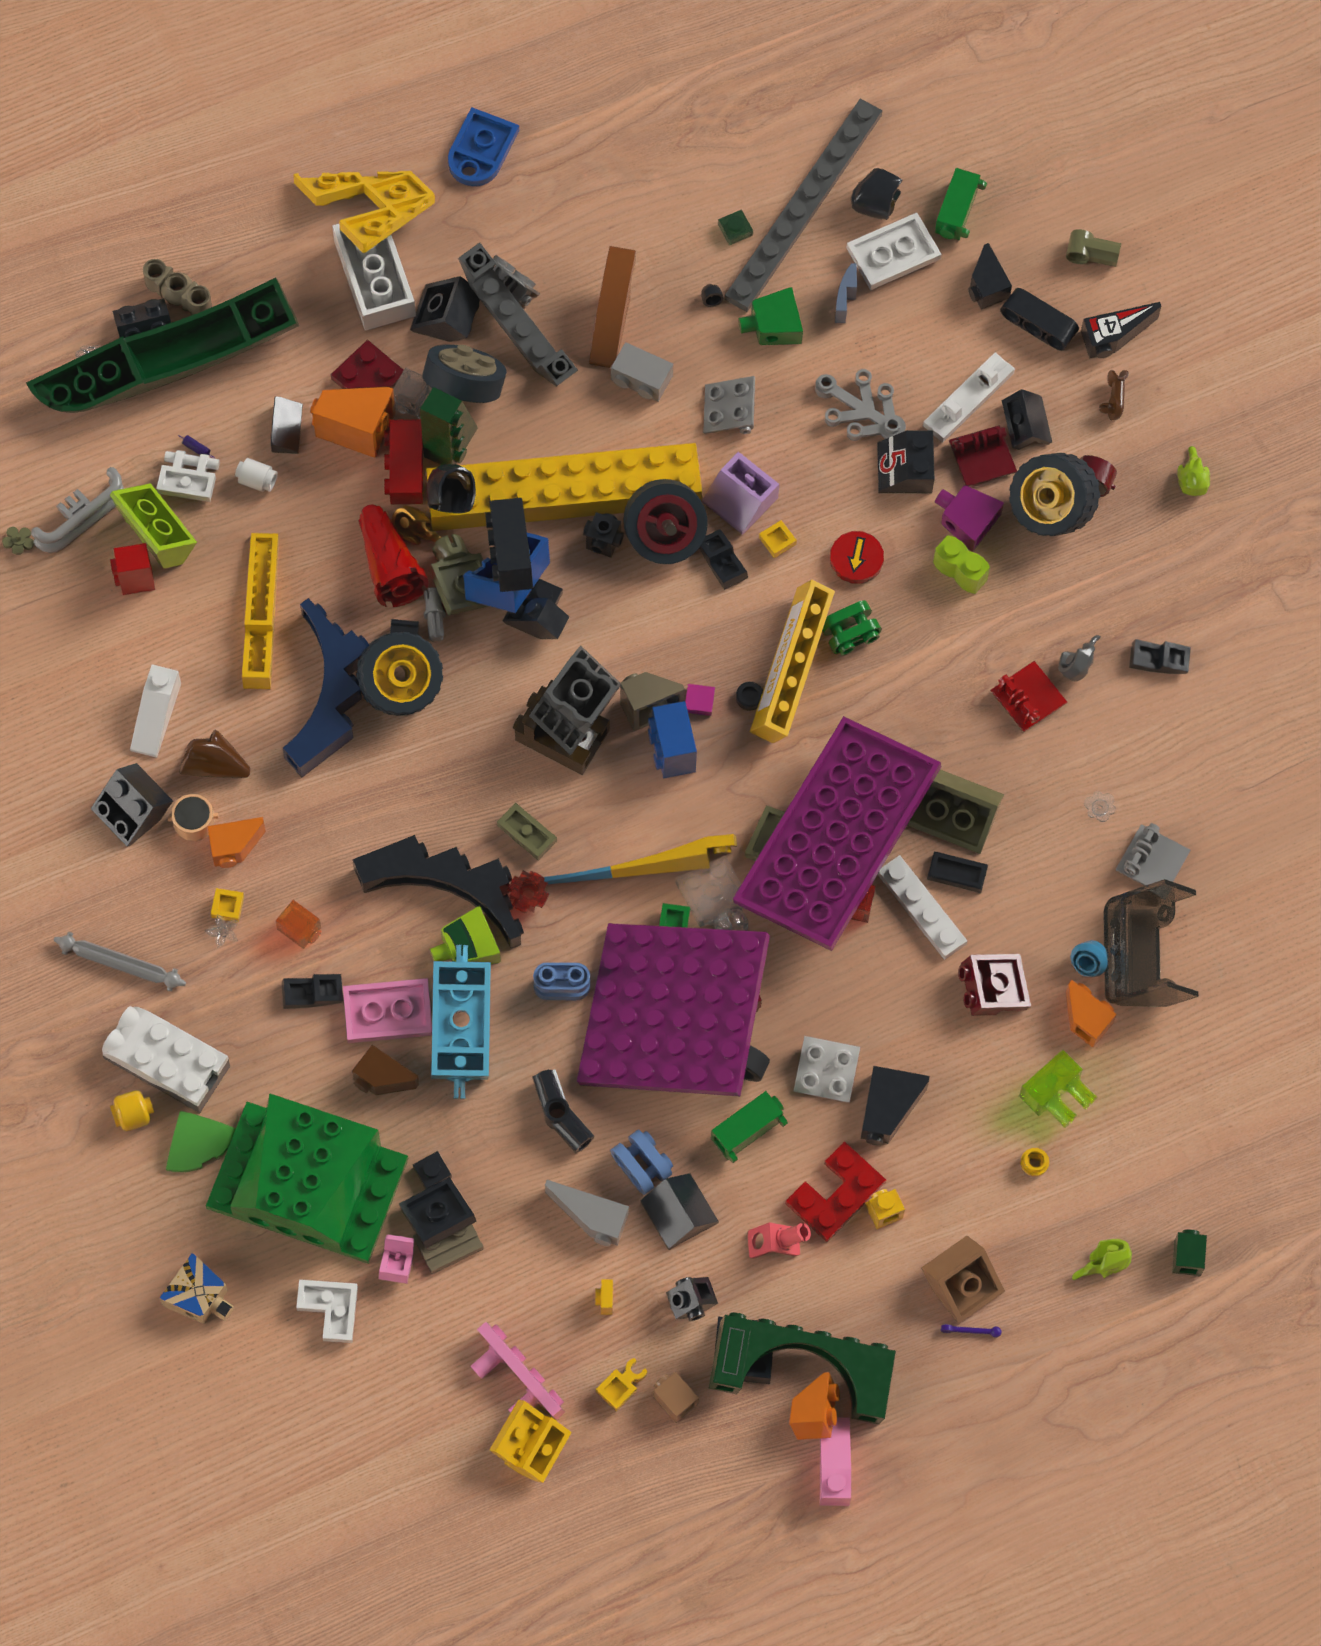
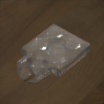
(711, 896)

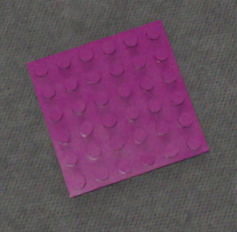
(673, 1009)

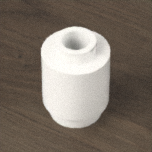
(256, 475)

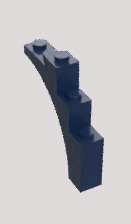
(328, 725)

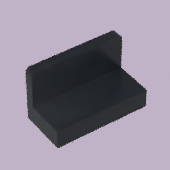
(1026, 419)

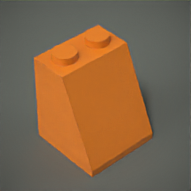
(354, 417)

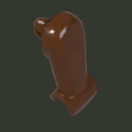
(1115, 406)

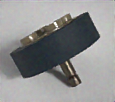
(464, 373)

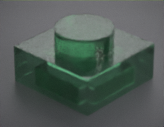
(735, 227)

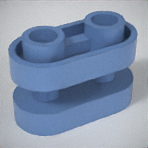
(561, 981)
(657, 1164)

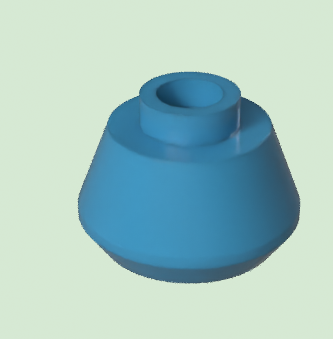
(1089, 958)

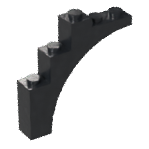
(409, 864)

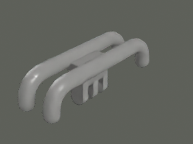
(79, 516)

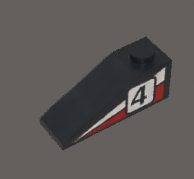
(1113, 330)

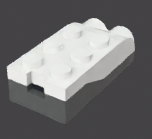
(165, 1057)

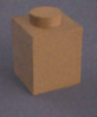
(675, 1396)

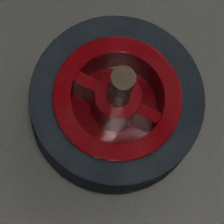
(665, 521)

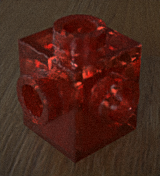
(528, 881)

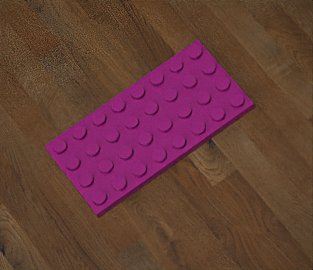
(837, 833)

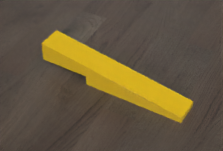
(260, 611)

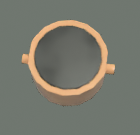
(191, 817)

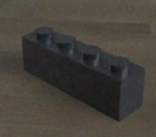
(510, 545)

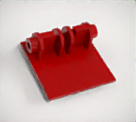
(1028, 696)

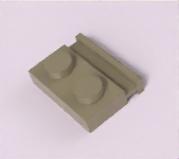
(451, 1249)

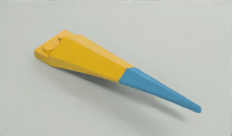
(682, 858)

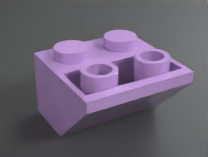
(741, 493)

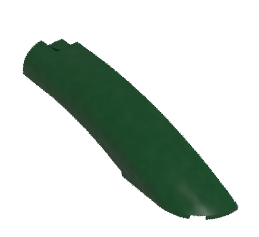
(167, 352)

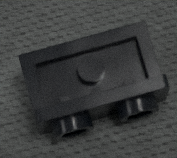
(141, 317)

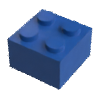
(672, 740)

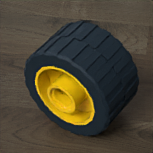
(1054, 494)
(421, 670)

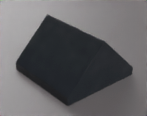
(678, 1210)

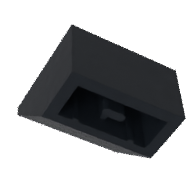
(131, 803)

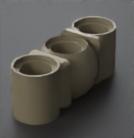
(169, 280)

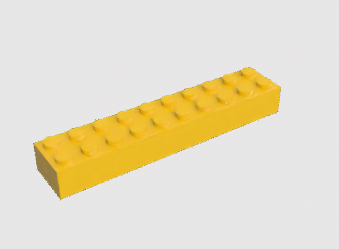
(573, 483)

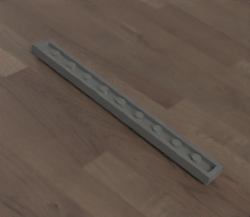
(803, 205)

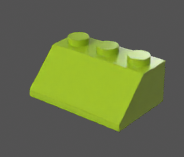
(155, 524)

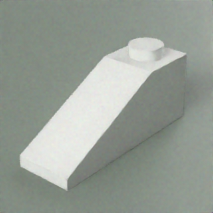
(155, 710)

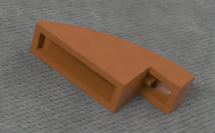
(612, 306)

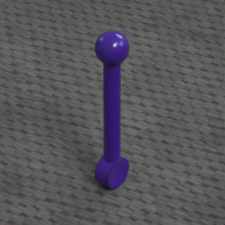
(994, 1331)

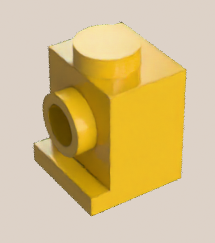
(885, 1208)

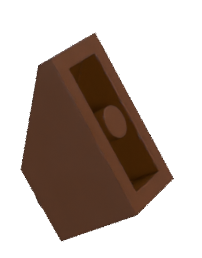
(382, 1074)

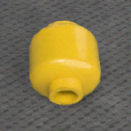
(131, 1110)

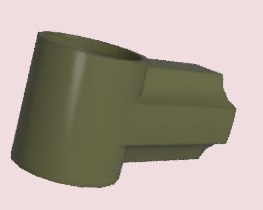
(1086, 248)

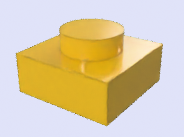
(777, 539)
(227, 904)
(604, 1296)

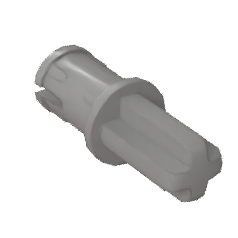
(434, 614)

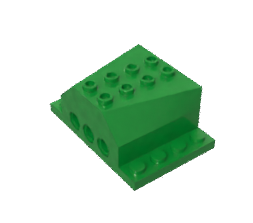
(308, 1177)

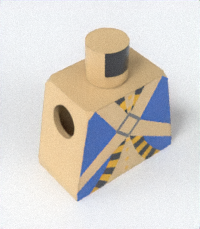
(197, 1292)

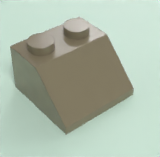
(646, 691)

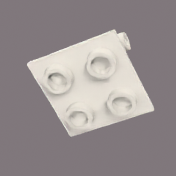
(826, 1069)

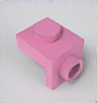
(397, 1259)

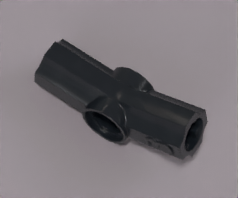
(569, 1125)

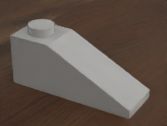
(594, 1214)

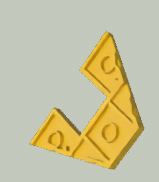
(397, 194)

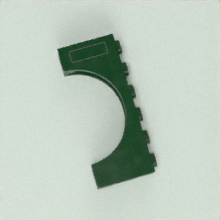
(862, 1366)

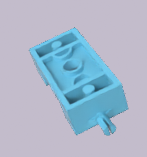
(461, 1052)

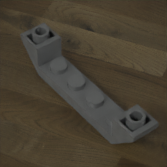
(512, 317)

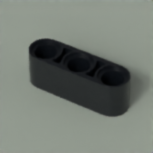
(1039, 319)

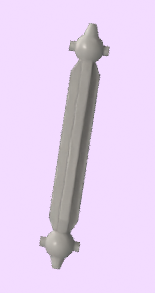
(119, 961)

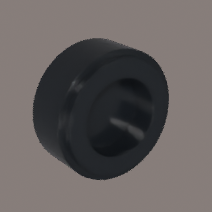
(749, 695)

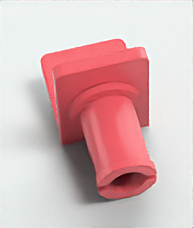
(778, 1239)

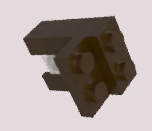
(533, 736)

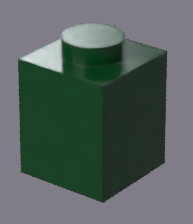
(1189, 1253)

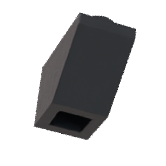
(538, 618)

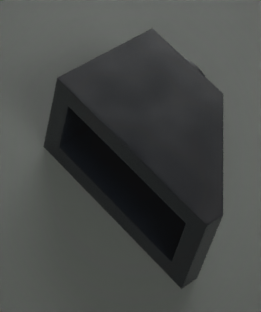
(989, 281)

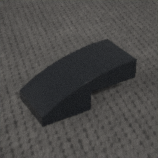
(722, 560)
(1163, 658)
(312, 992)

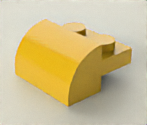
(530, 1441)

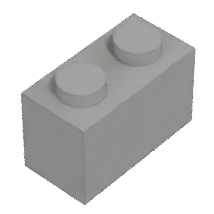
(641, 372)

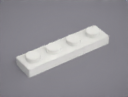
(922, 907)

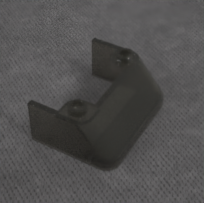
(1134, 946)

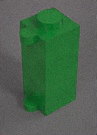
(958, 204)
(748, 1125)

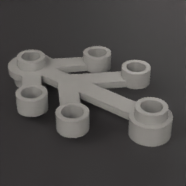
(862, 409)

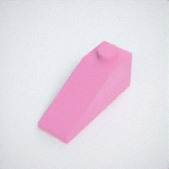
(836, 1466)

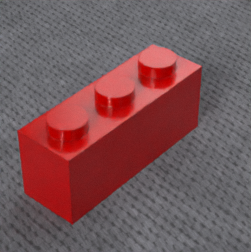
(404, 462)

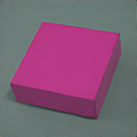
(700, 699)

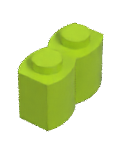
(957, 562)

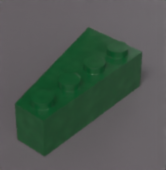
(445, 428)

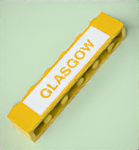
(792, 661)

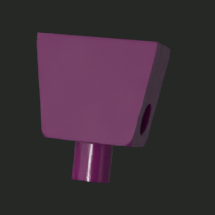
(969, 514)

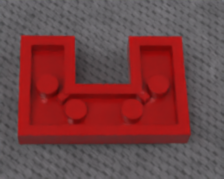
(830, 1215)

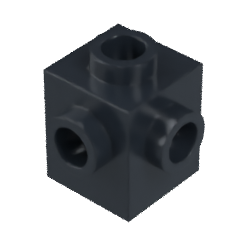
(603, 534)
(691, 1298)

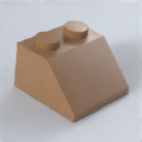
(963, 1278)

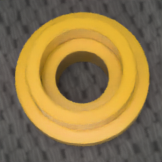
(1034, 1153)

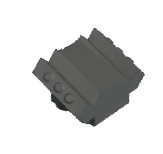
(575, 700)

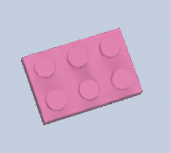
(387, 1010)

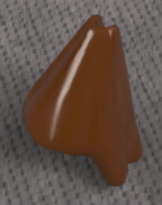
(213, 759)

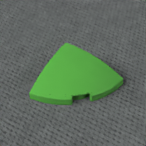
(197, 1141)

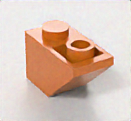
(1087, 1014)
(814, 1409)

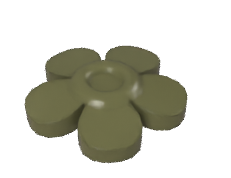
(18, 541)

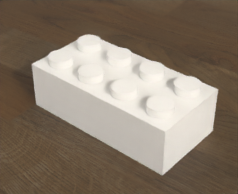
(376, 281)

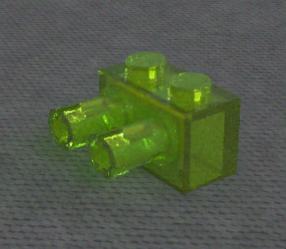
(1046, 1087)

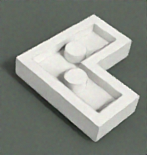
(334, 1300)

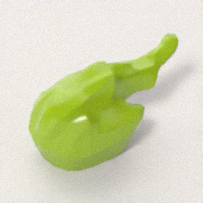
(1193, 478)
(1108, 1257)

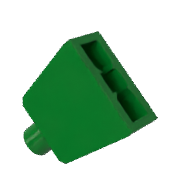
(774, 319)

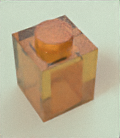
(299, 924)

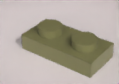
(526, 831)

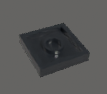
(437, 1212)

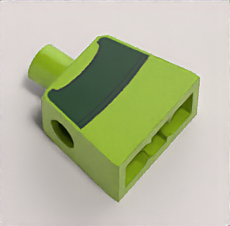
(468, 930)

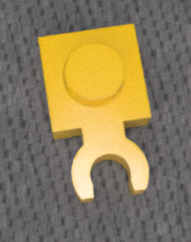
(619, 1387)

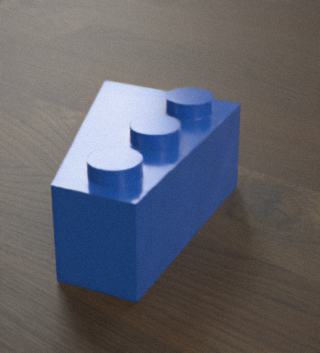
(482, 589)

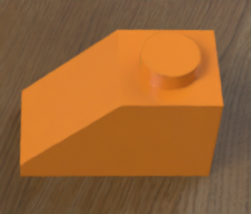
(234, 840)

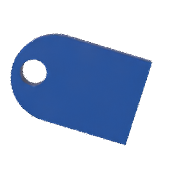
(481, 145)

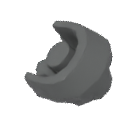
(1076, 665)

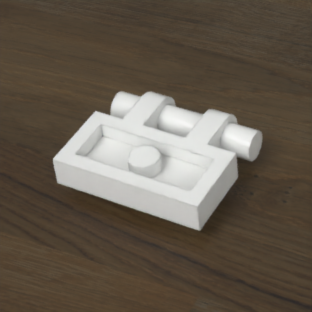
(186, 482)

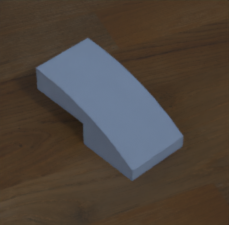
(846, 292)

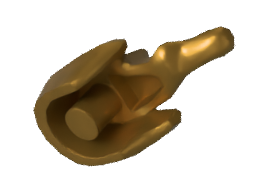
(413, 523)

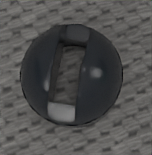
(711, 295)

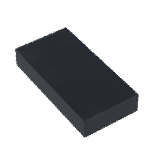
(957, 872)

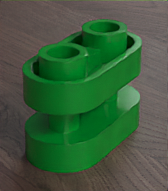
(845, 641)

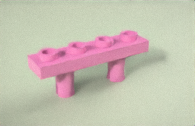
(500, 1352)

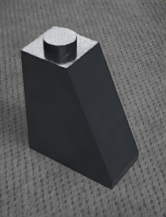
(890, 1102)

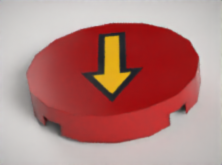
(856, 557)

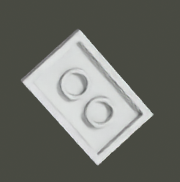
(893, 251)

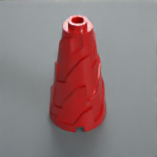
(391, 565)

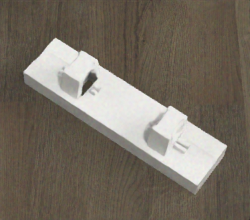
(968, 397)

